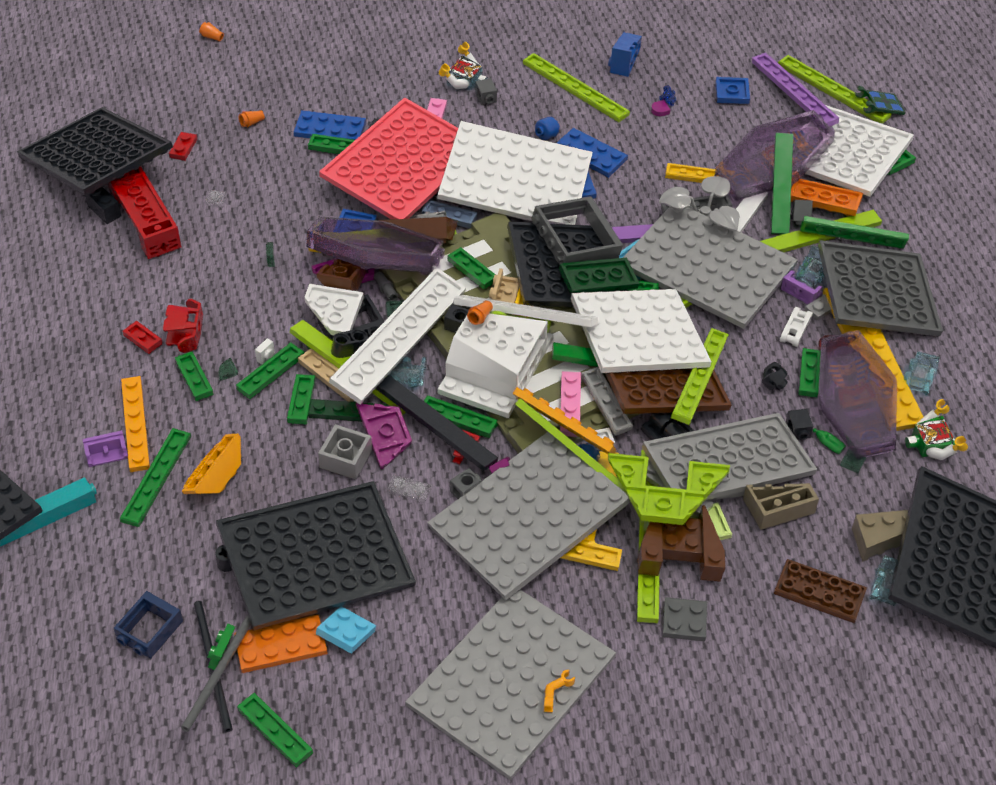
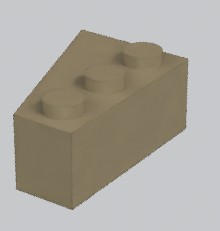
(780, 503)
(878, 532)

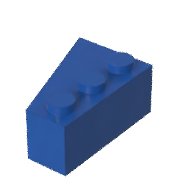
(624, 54)

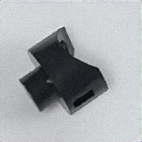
(774, 379)

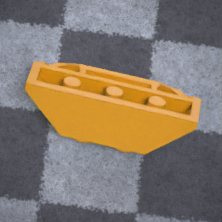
(216, 467)

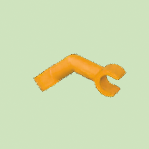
(552, 686)

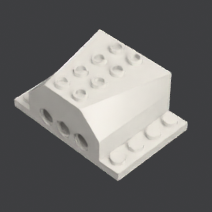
(493, 360)

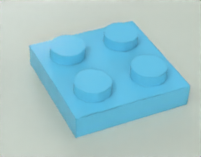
(345, 629)

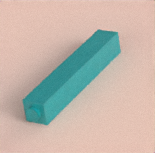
(57, 506)

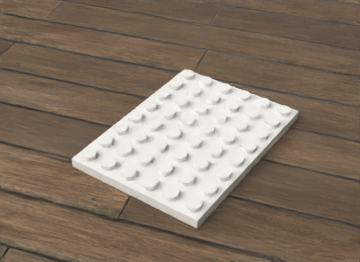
(512, 172)

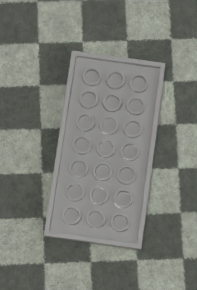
(755, 448)

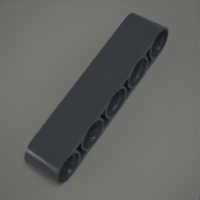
(348, 342)

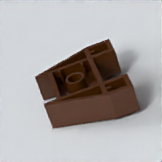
(689, 542)

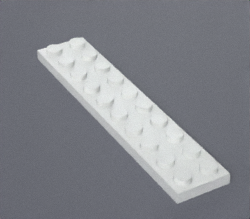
(397, 336)

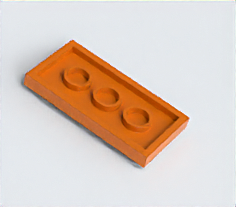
(827, 196)
(281, 644)

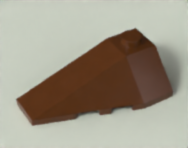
(436, 227)

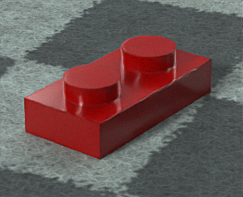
(183, 146)
(142, 337)

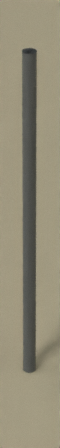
(200, 702)

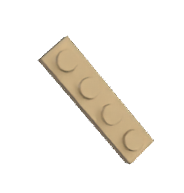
(321, 369)

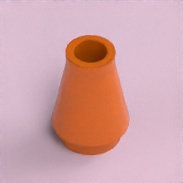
(210, 31)
(249, 118)
(478, 313)

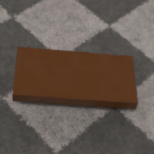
(820, 590)

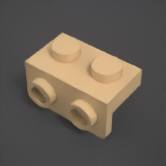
(504, 288)

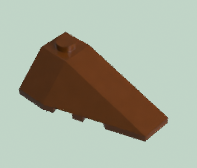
(342, 275)

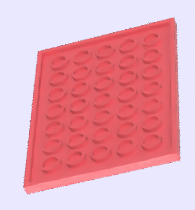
(395, 161)

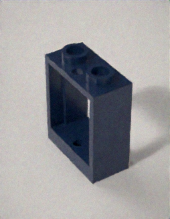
(157, 606)

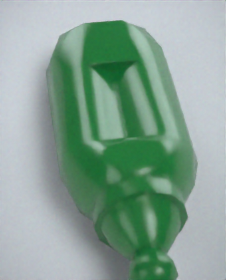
(830, 441)

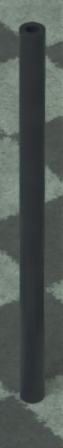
(218, 689)

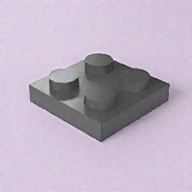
(685, 619)

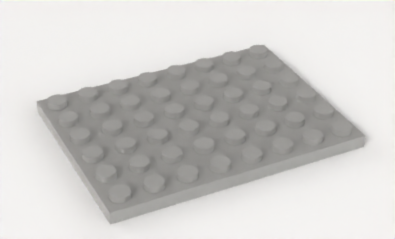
(710, 264)
(528, 514)
(496, 679)

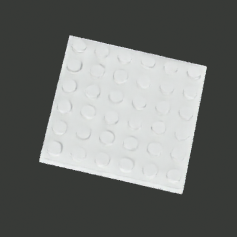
(860, 153)
(641, 331)

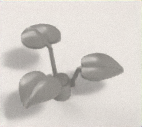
(725, 217)

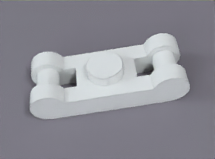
(796, 325)

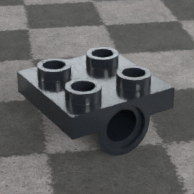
(662, 425)

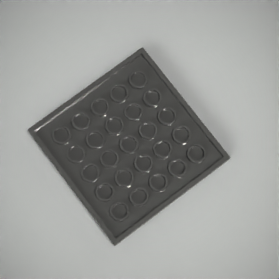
(879, 288)

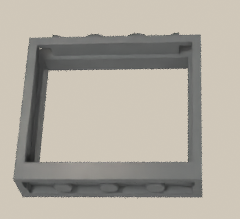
(588, 207)

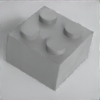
(345, 451)

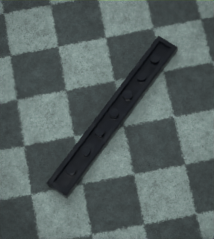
(437, 423)

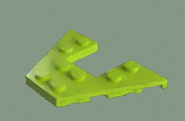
(664, 503)

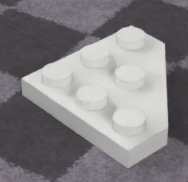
(334, 306)

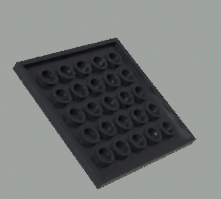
(536, 265)

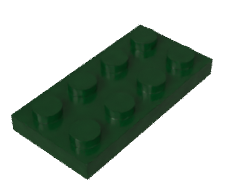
(599, 275)

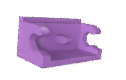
(799, 289)
(105, 448)

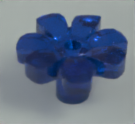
(668, 95)

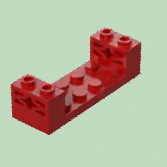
(147, 212)

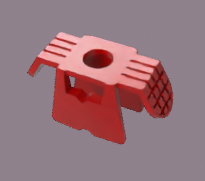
(180, 330)

